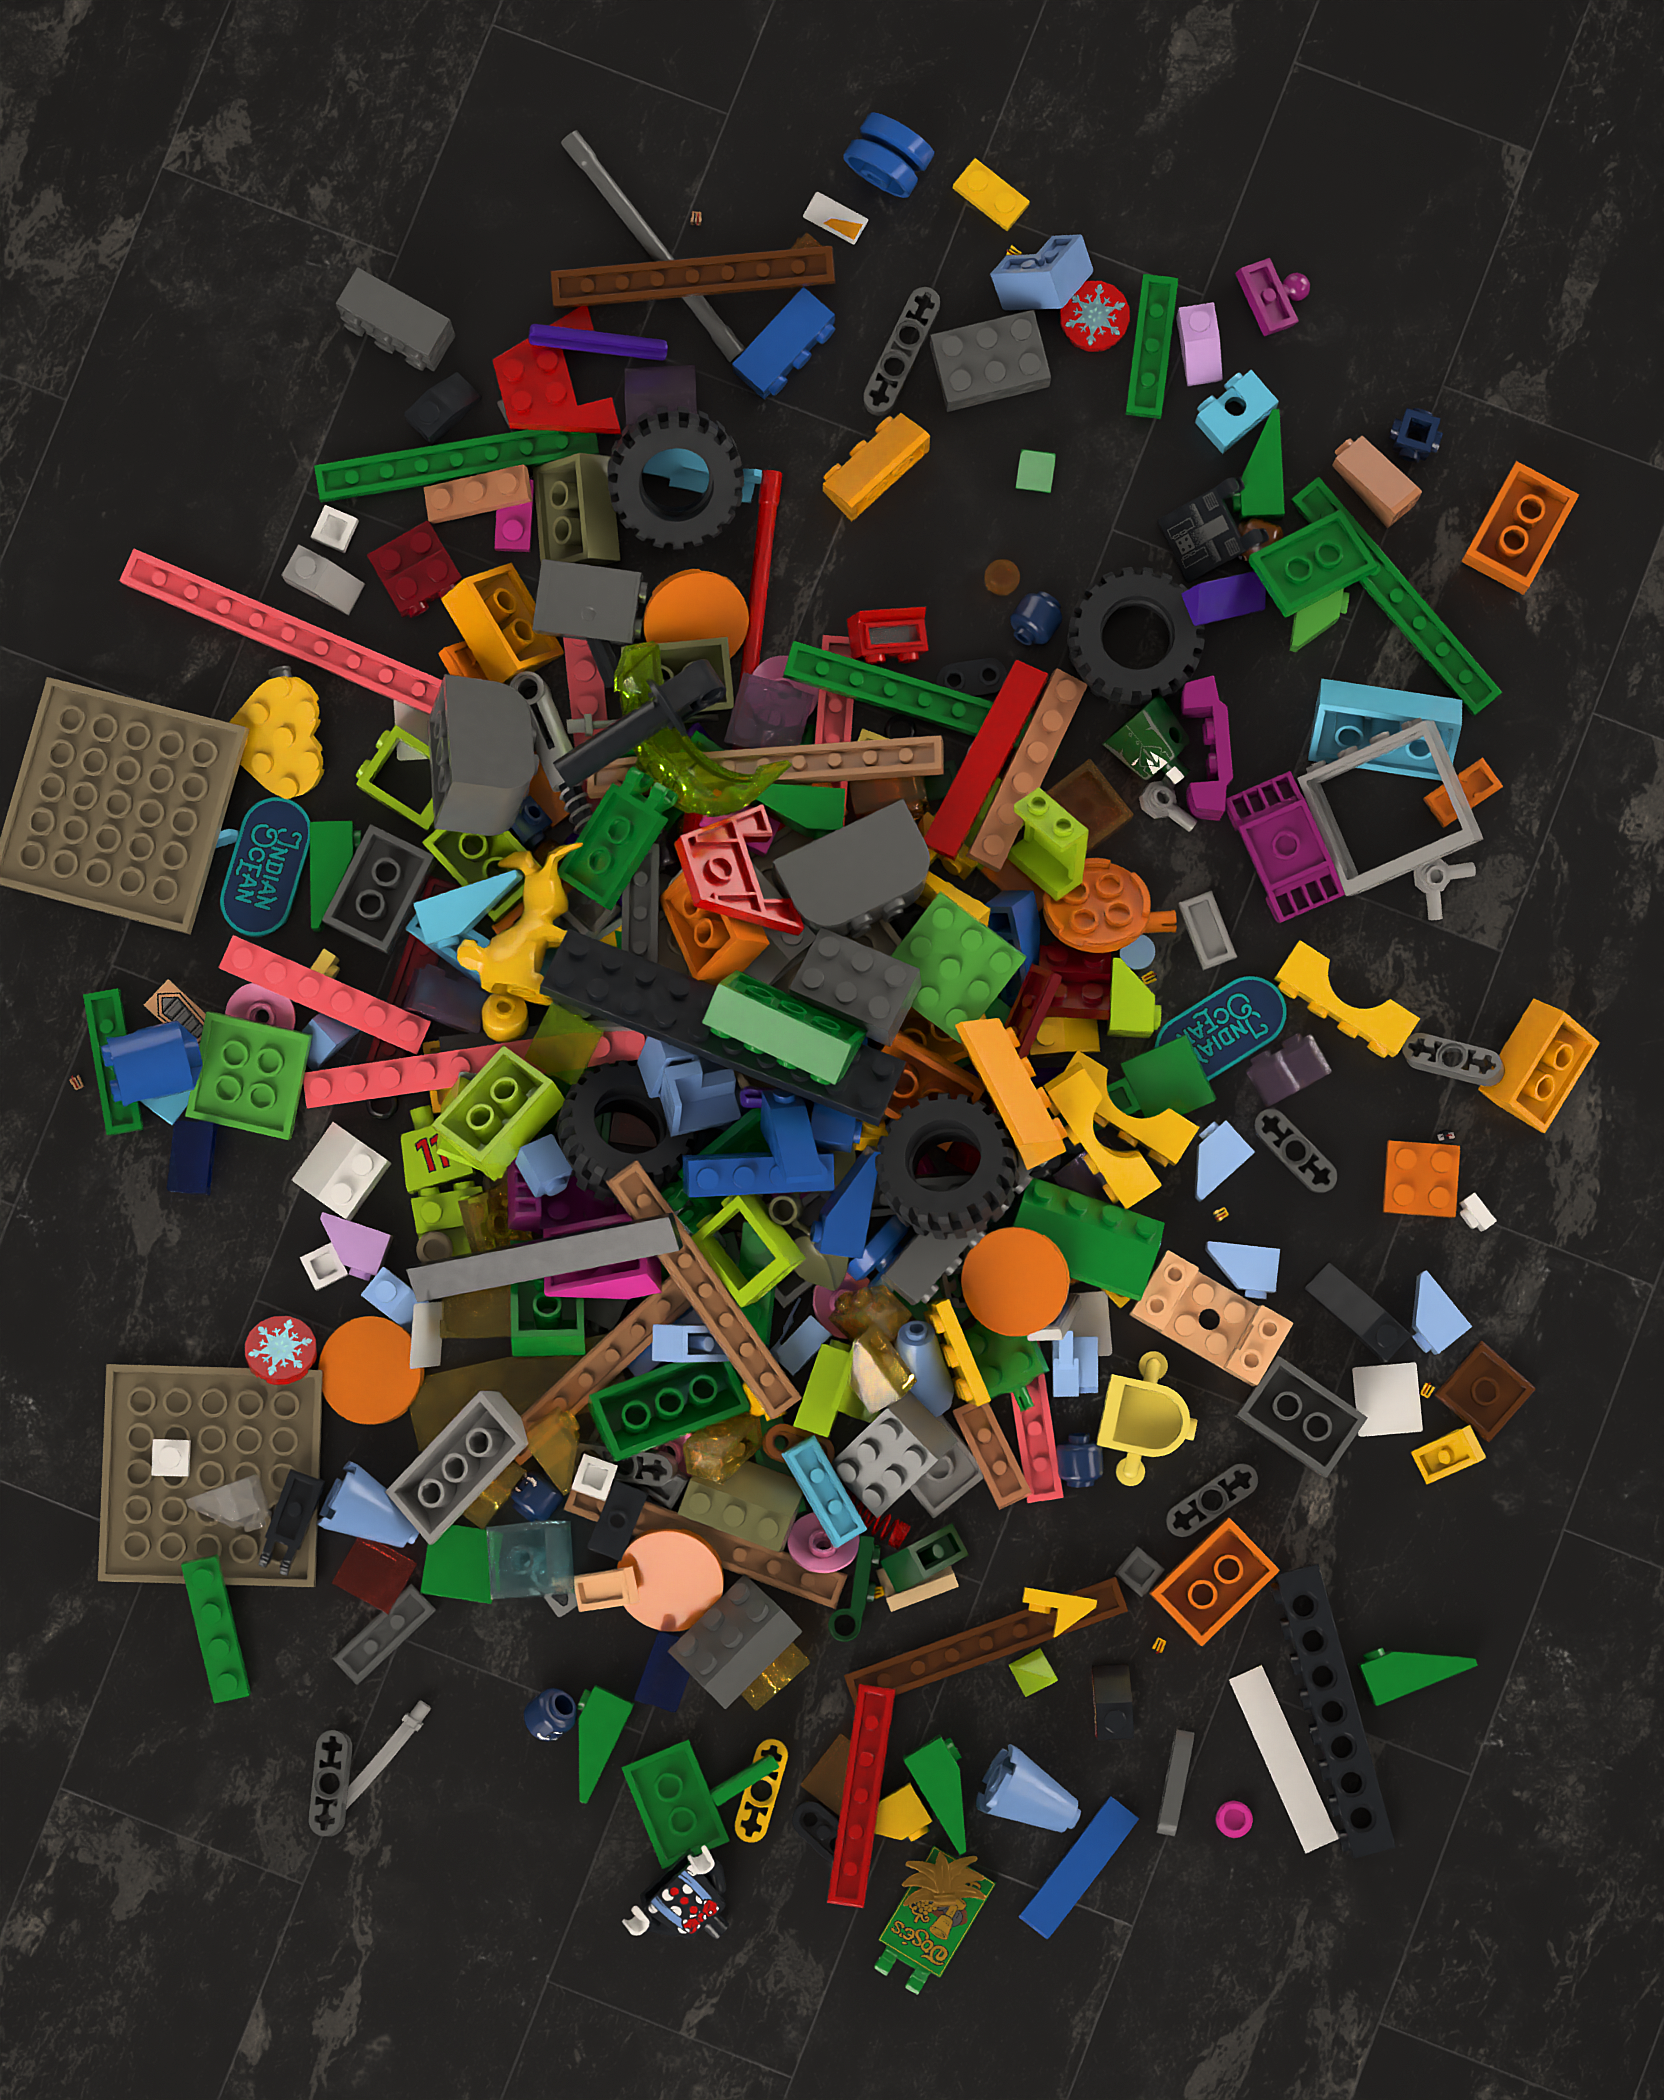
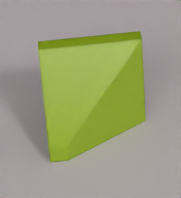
(1033, 1672)

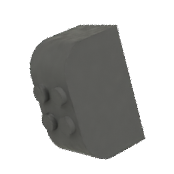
(479, 755)
(856, 873)

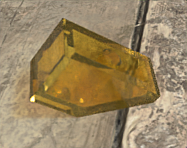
(878, 1371)
(555, 1446)

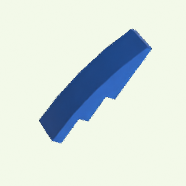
(1078, 1867)

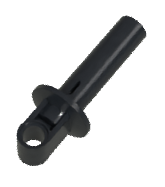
(668, 706)

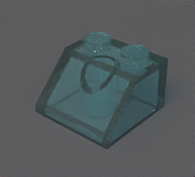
(530, 1560)

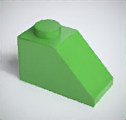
(1317, 618)

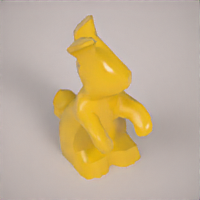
(517, 954)

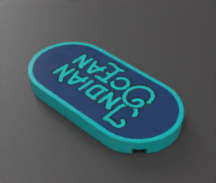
(266, 867)
(1230, 1023)

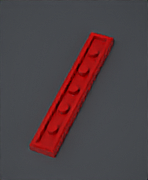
(985, 759)
(861, 1796)

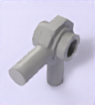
(1160, 801)
(1435, 877)

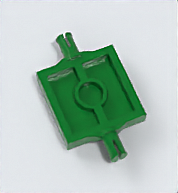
(1006, 1362)

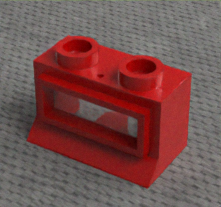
(887, 635)

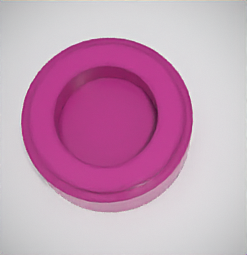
(1234, 1819)

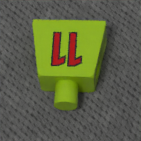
(421, 1162)

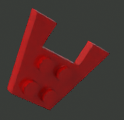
(540, 390)
(723, 874)

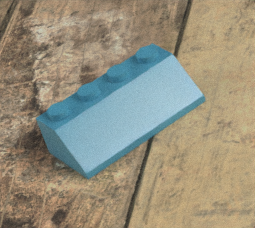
(1354, 713)

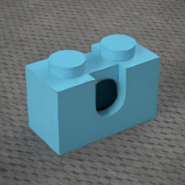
(1227, 429)

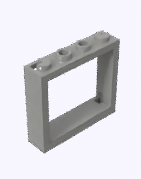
(1352, 757)

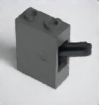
(592, 607)

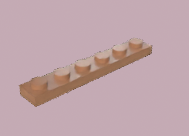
(1026, 769)

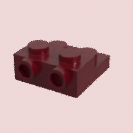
(415, 569)
(1084, 984)

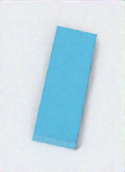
(824, 1491)

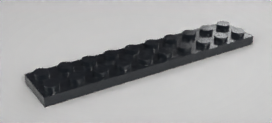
(672, 1010)

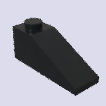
(1358, 1313)

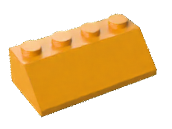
(1012, 1091)

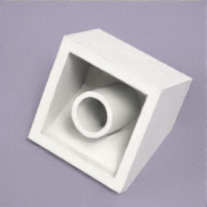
(341, 1171)

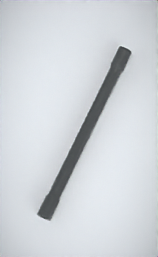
(588, 161)

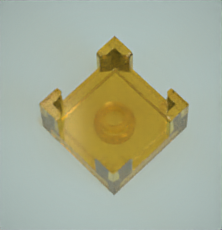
(477, 1314)

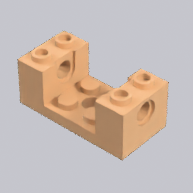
(1245, 1333)

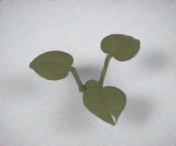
(785, 1209)

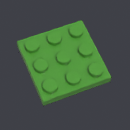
(958, 962)
(249, 1075)

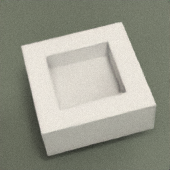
(334, 529)
(1476, 1213)
(324, 1266)
(171, 1457)
(594, 1477)

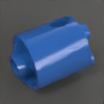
(153, 1062)

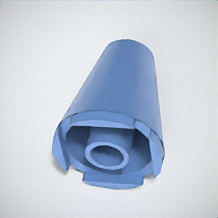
(924, 1358)
(364, 1510)
(1026, 1793)

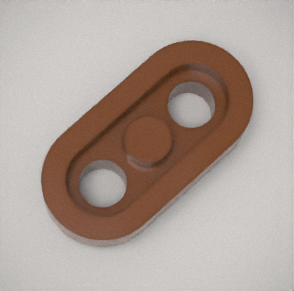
(792, 1436)

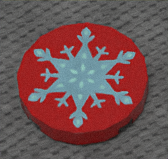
(1095, 316)
(280, 1350)

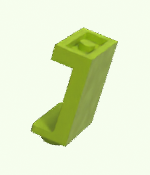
(1051, 846)

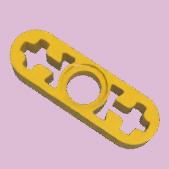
(762, 1819)

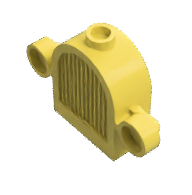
(1143, 1418)

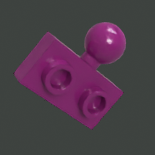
(1270, 297)

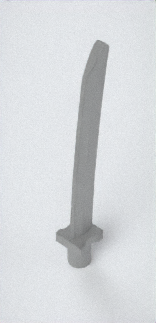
(586, 725)
(411, 1722)

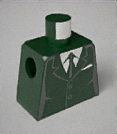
(1151, 742)

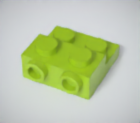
(442, 1213)

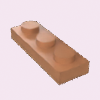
(478, 494)
(992, 1454)

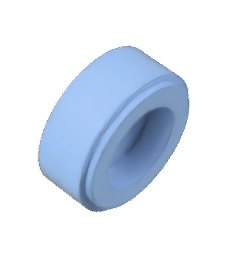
(1139, 953)

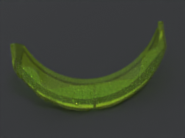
(675, 759)

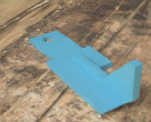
(691, 473)

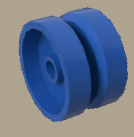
(888, 155)
(880, 1252)

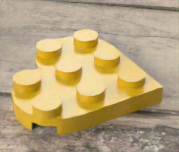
(281, 736)

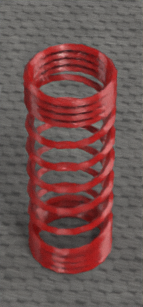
(899, 1532)

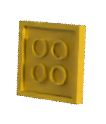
(956, 1352)

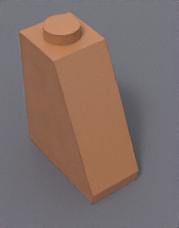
(1376, 480)

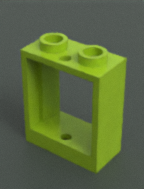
(370, 769)
(772, 1234)
(815, 1409)

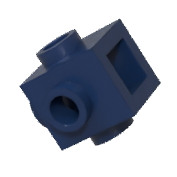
(1424, 426)
(530, 824)

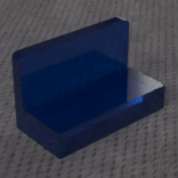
(192, 1157)
(663, 1676)

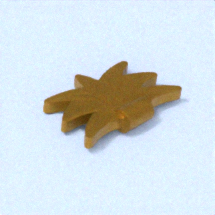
(943, 1881)

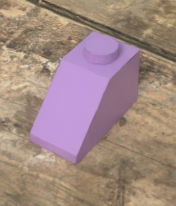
(1200, 343)
(357, 1245)

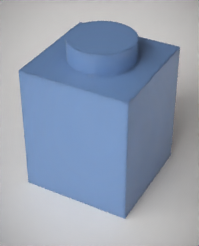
(544, 1166)

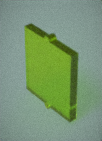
(564, 1044)

